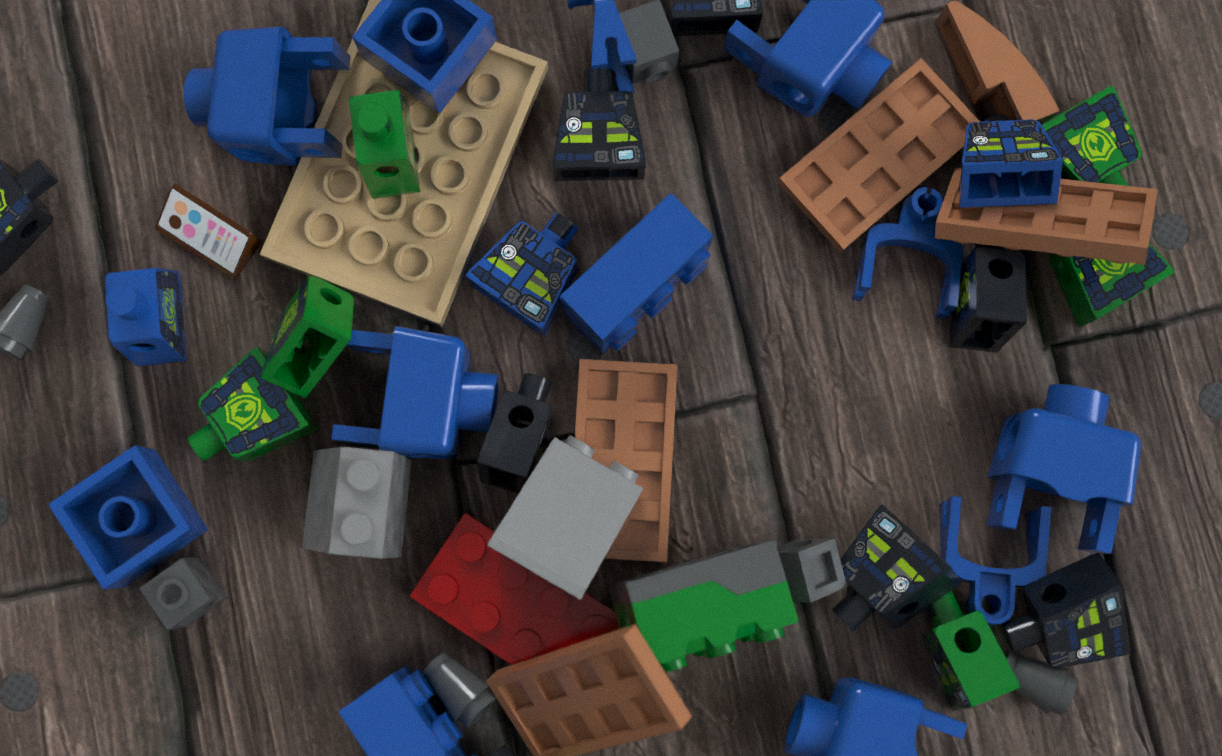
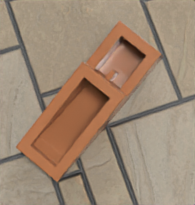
(993, 66)

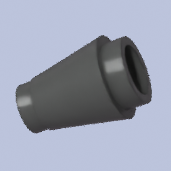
(22, 321)
(1043, 685)
(460, 690)

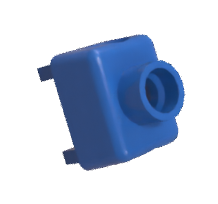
(817, 55)
(261, 95)
(426, 395)
(1069, 456)
(862, 722)

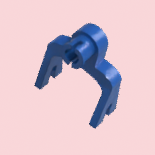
(610, 41)
(915, 232)
(990, 583)

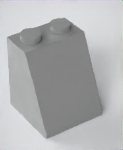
(357, 502)
(567, 515)

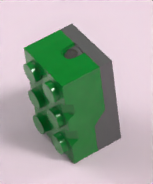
(708, 604)

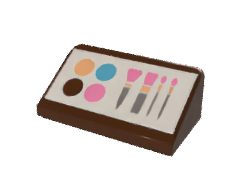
(206, 232)

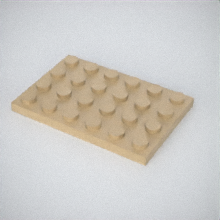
(412, 245)

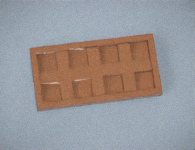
(879, 155)
(1086, 222)
(630, 419)
(590, 696)

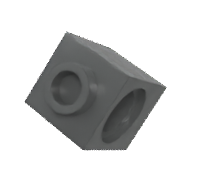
(651, 42)
(812, 568)
(183, 592)

